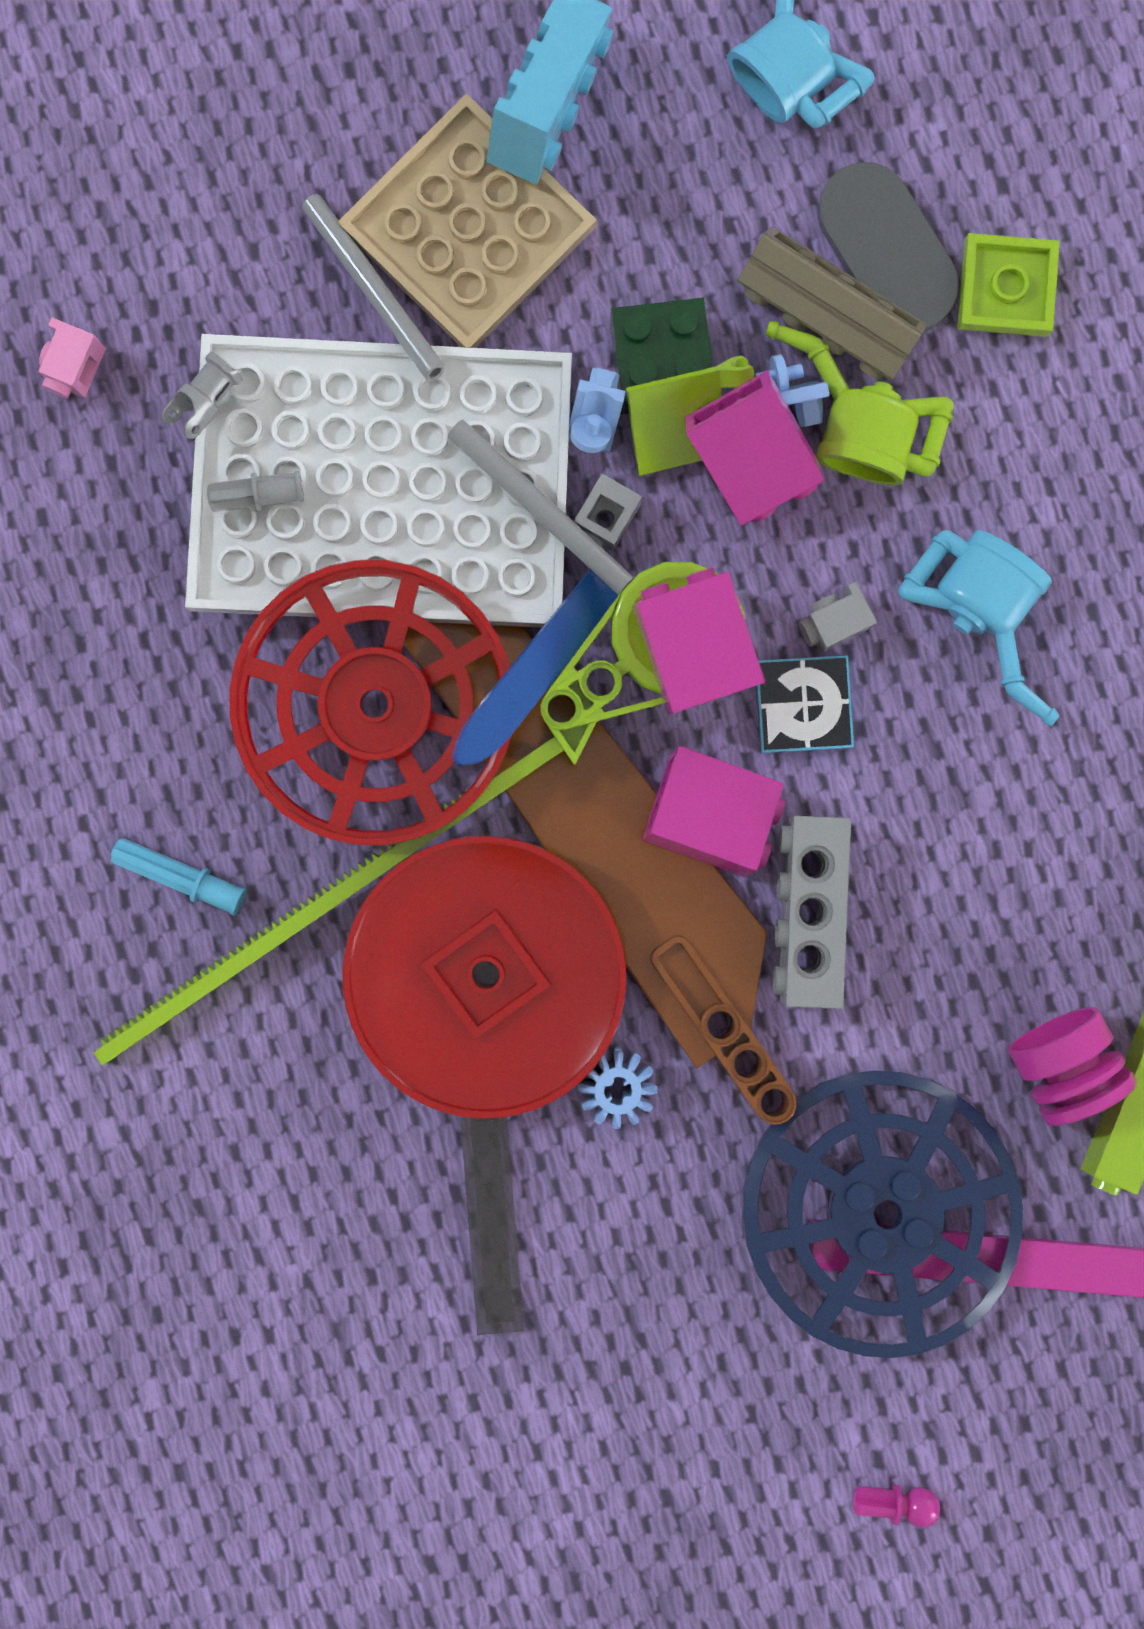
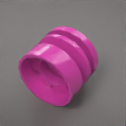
(1073, 1070)

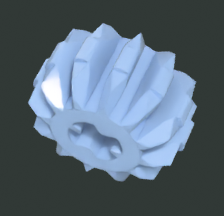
(629, 1098)

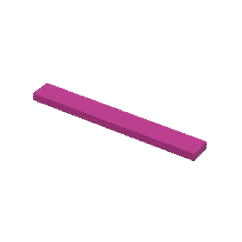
(1038, 1264)

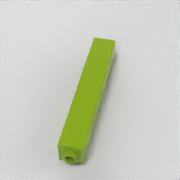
(1118, 1143)

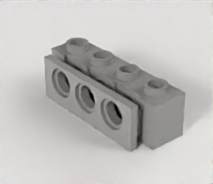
(823, 982)

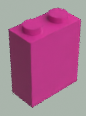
(754, 449)
(697, 640)
(714, 812)

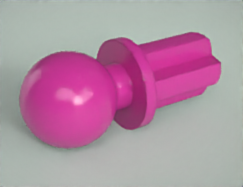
(918, 1505)

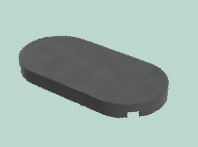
(887, 241)

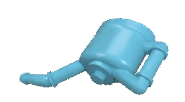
(791, 64)
(986, 591)

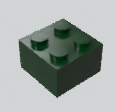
(658, 341)

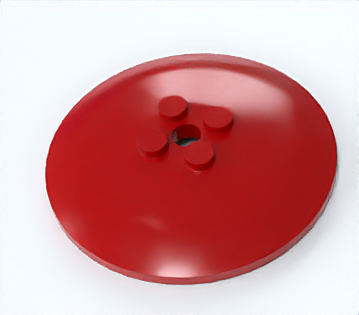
(469, 1043)

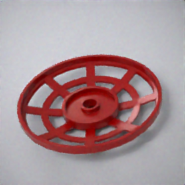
(342, 696)

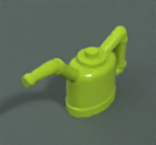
(871, 426)

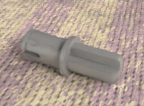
(255, 492)

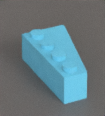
(547, 86)

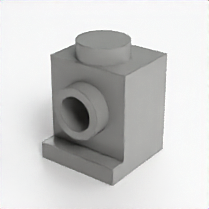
(608, 498)
(837, 619)

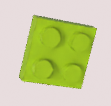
(1008, 285)

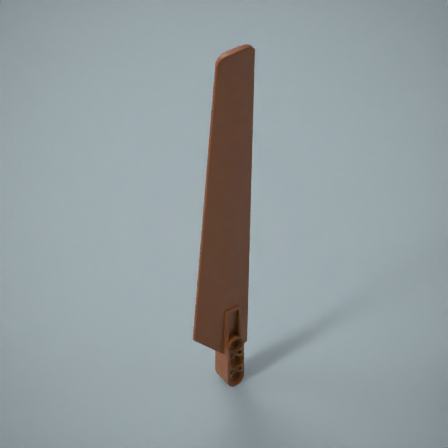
(677, 917)

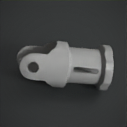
(202, 395)

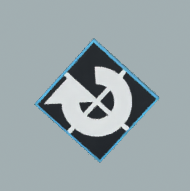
(804, 705)

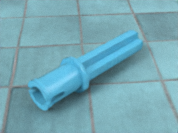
(178, 876)

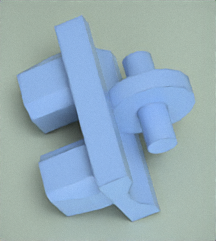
(804, 397)
(596, 411)

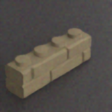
(831, 304)

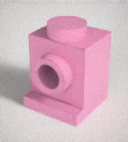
(69, 360)

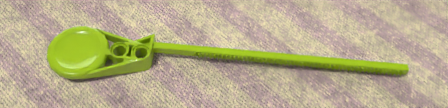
(569, 736)

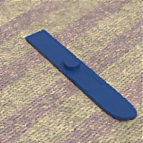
(533, 671)

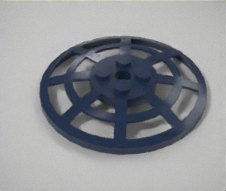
(852, 1209)

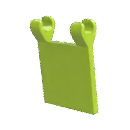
(660, 411)

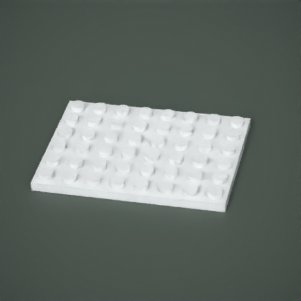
(381, 476)

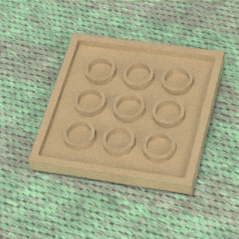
(462, 231)

